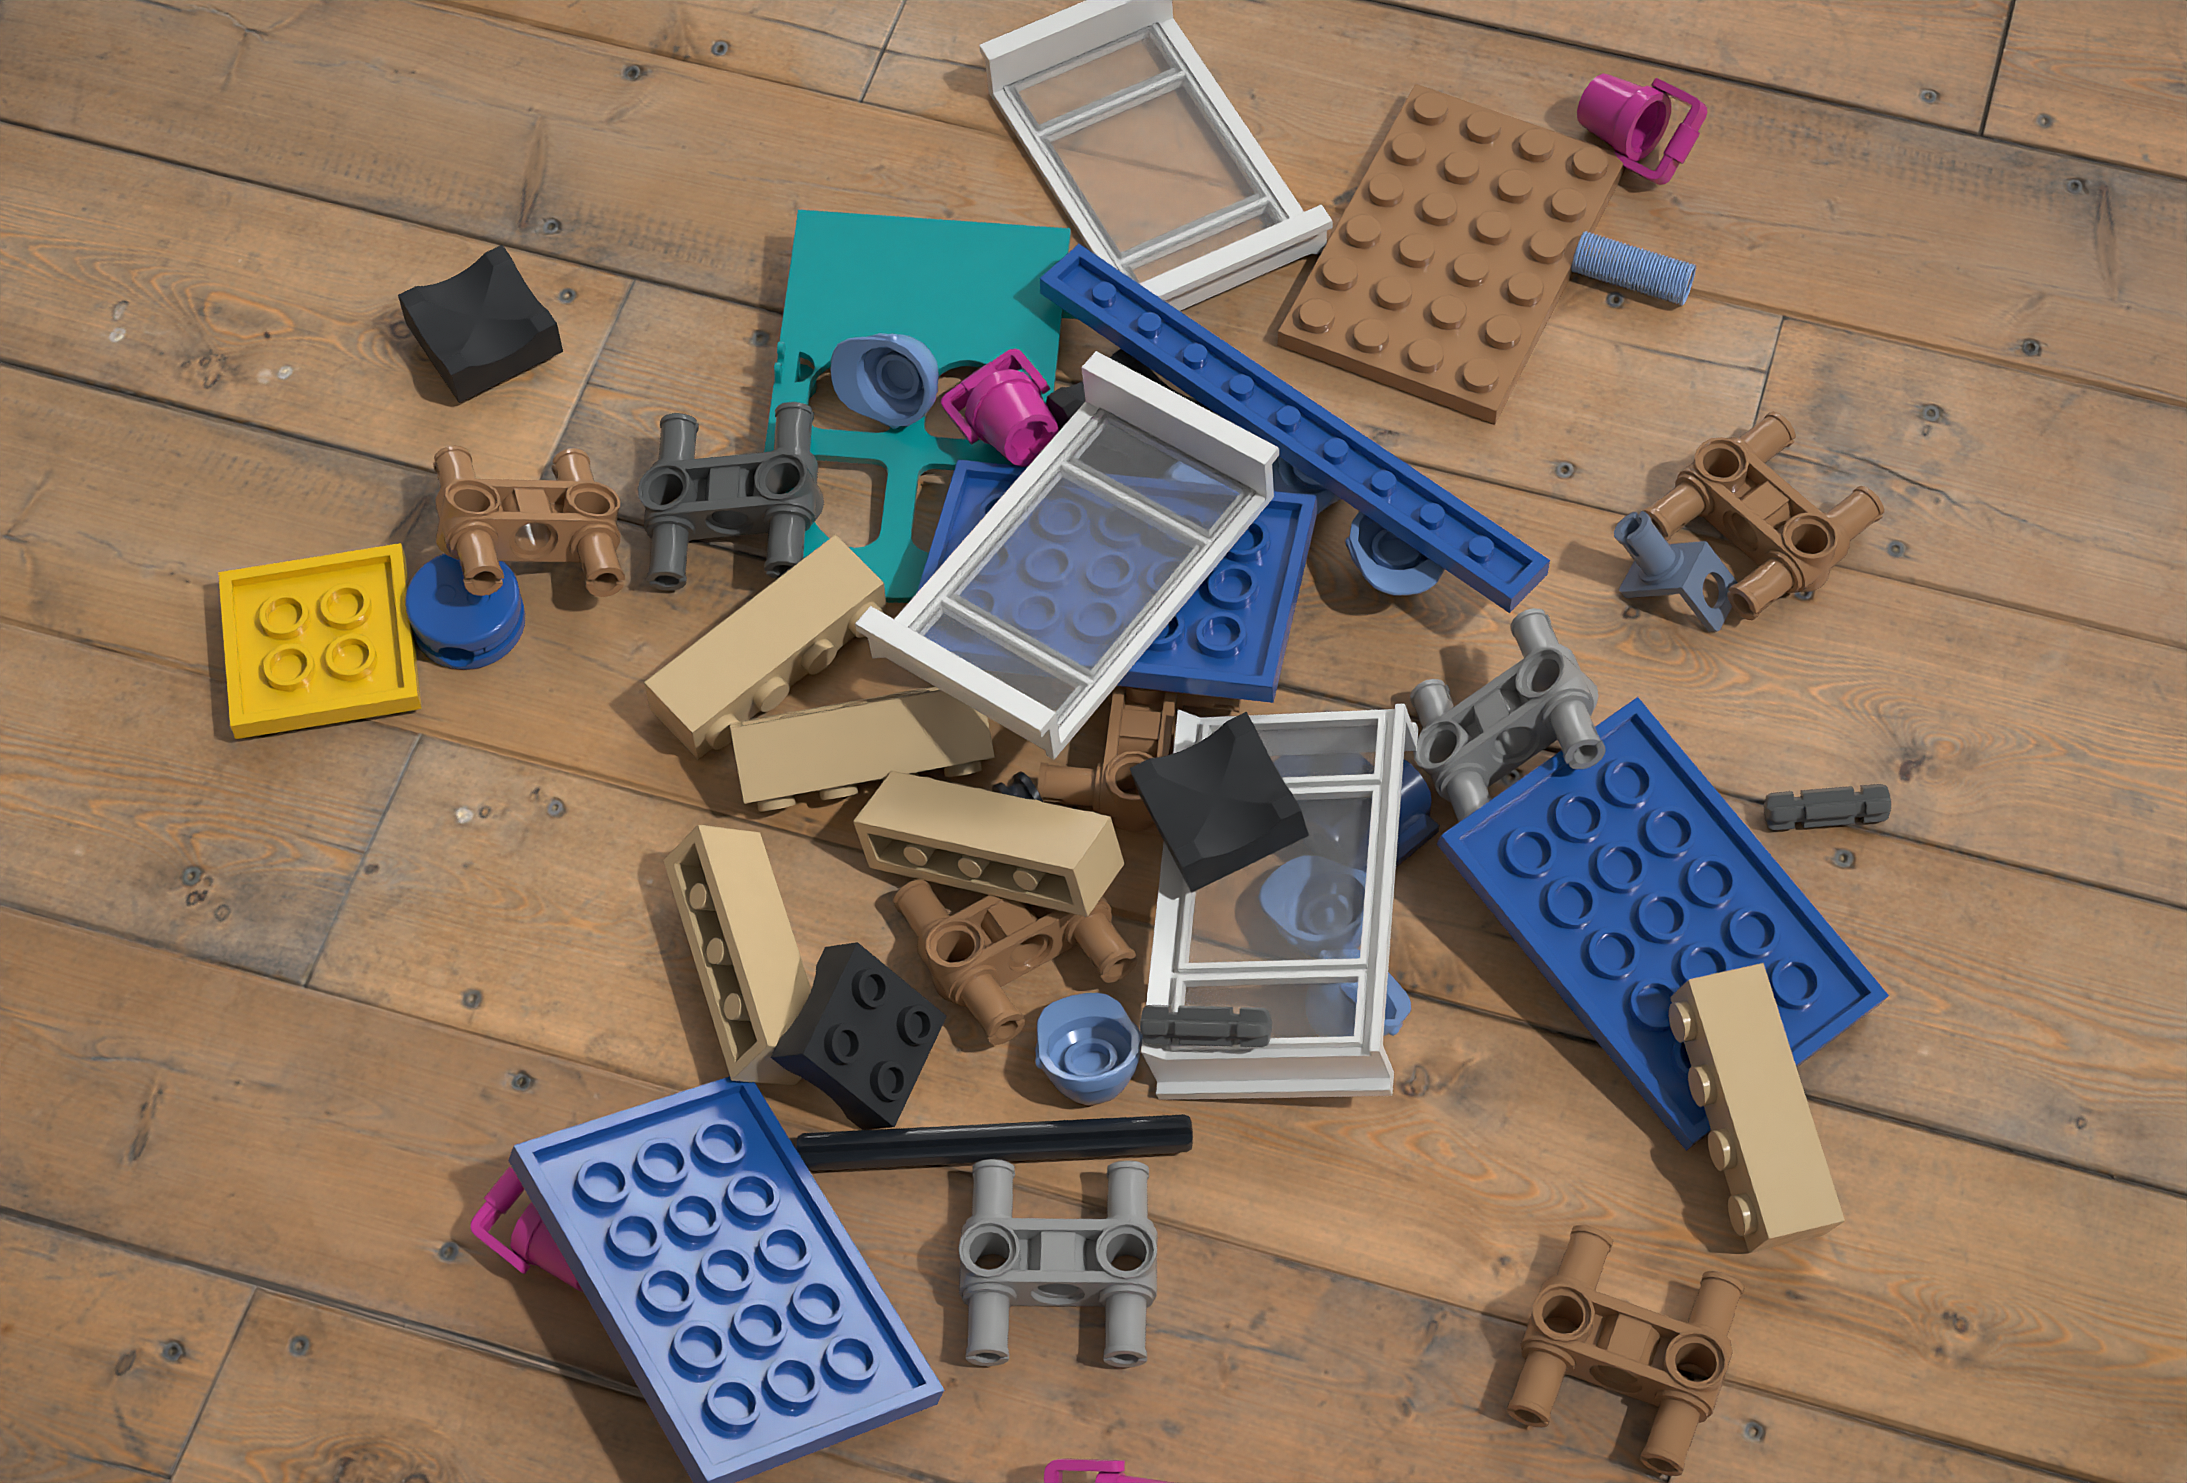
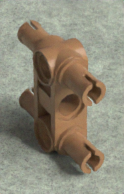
(1764, 515)
(527, 521)
(1138, 729)
(999, 945)
(1626, 1349)

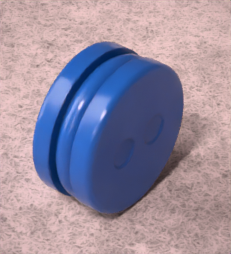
(458, 626)

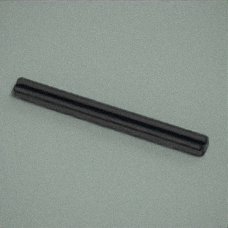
(996, 1142)

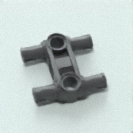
(730, 495)

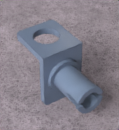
(1672, 569)

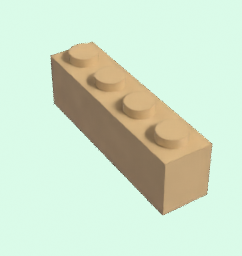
(765, 647)
(857, 743)
(990, 842)
(740, 946)
(1754, 1108)

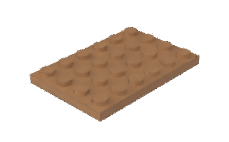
(1452, 253)

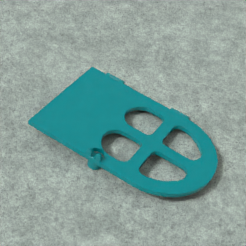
(945, 282)

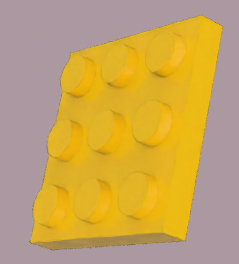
(318, 641)

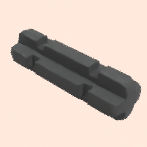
(1827, 806)
(1206, 1025)

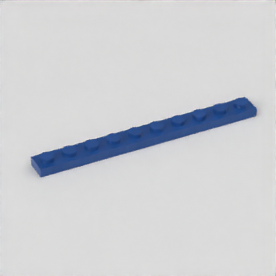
(1303, 431)

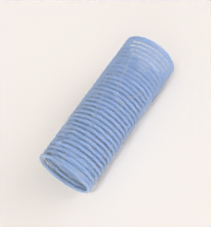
(1648, 271)

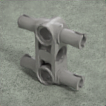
(1507, 719)
(1058, 1263)

